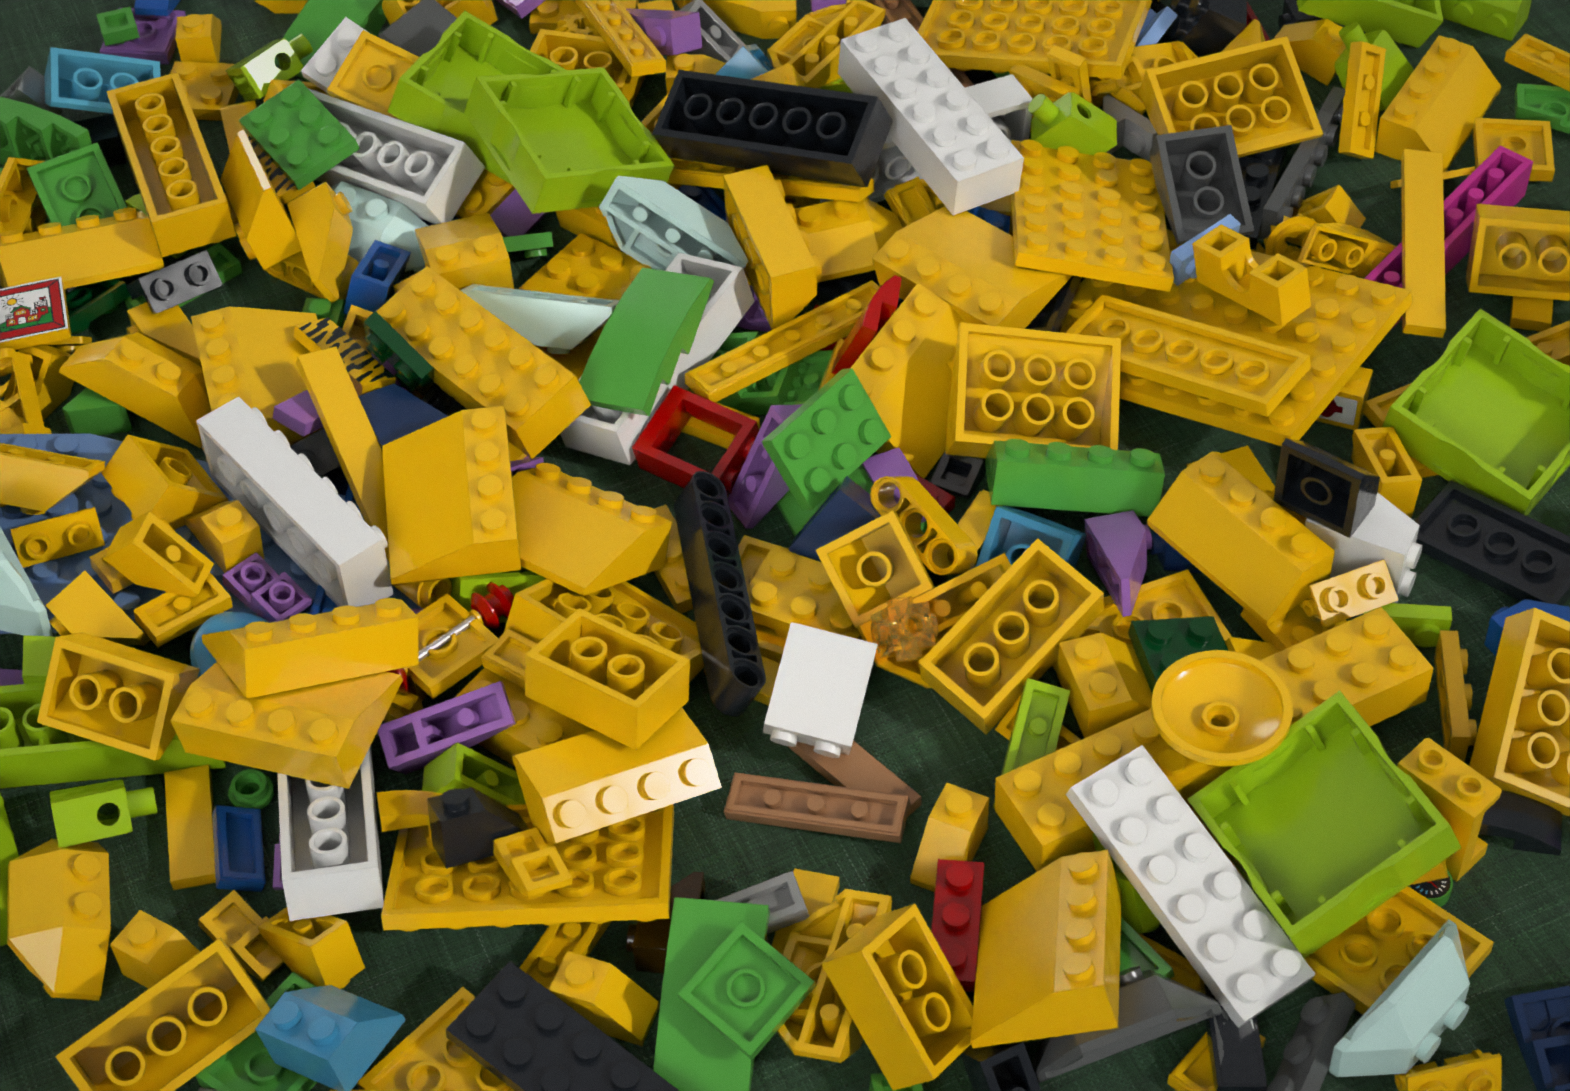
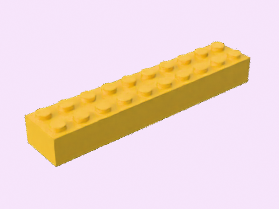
(1361, 658)

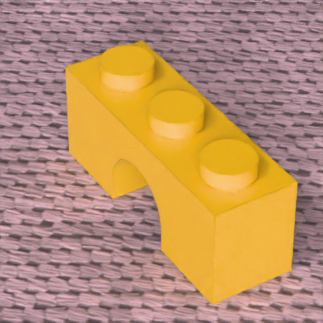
(1273, 289)

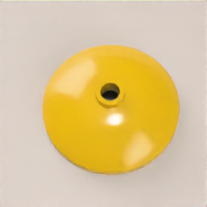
(1223, 691)

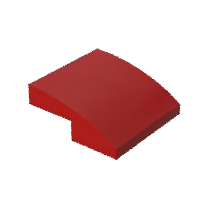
(869, 324)

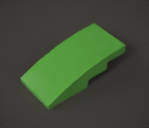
(322, 17)
(37, 133)
(644, 340)
(785, 387)
(687, 1047)

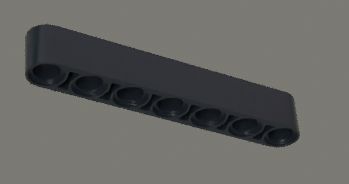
(719, 594)

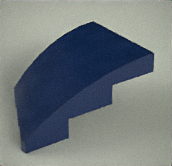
(1543, 1035)

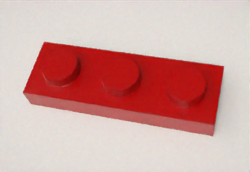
(958, 916)

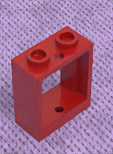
(669, 422)

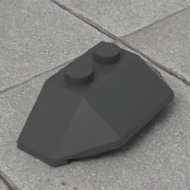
(1147, 1010)

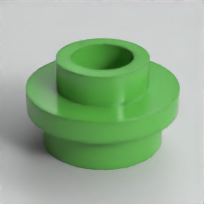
(247, 782)

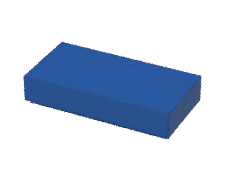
(238, 848)

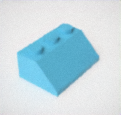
(82, 78)

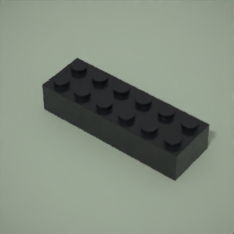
(775, 125)

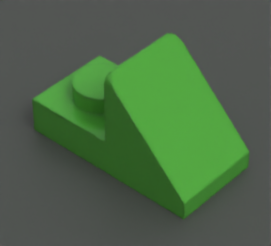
(95, 415)

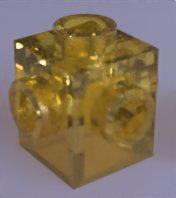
(894, 639)

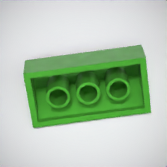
(1074, 477)

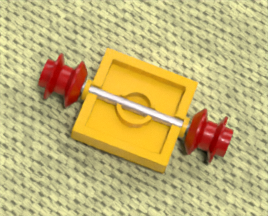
(455, 639)

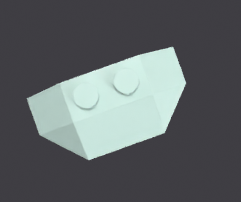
(381, 220)
(659, 222)
(545, 317)
(19, 603)
(1409, 1013)

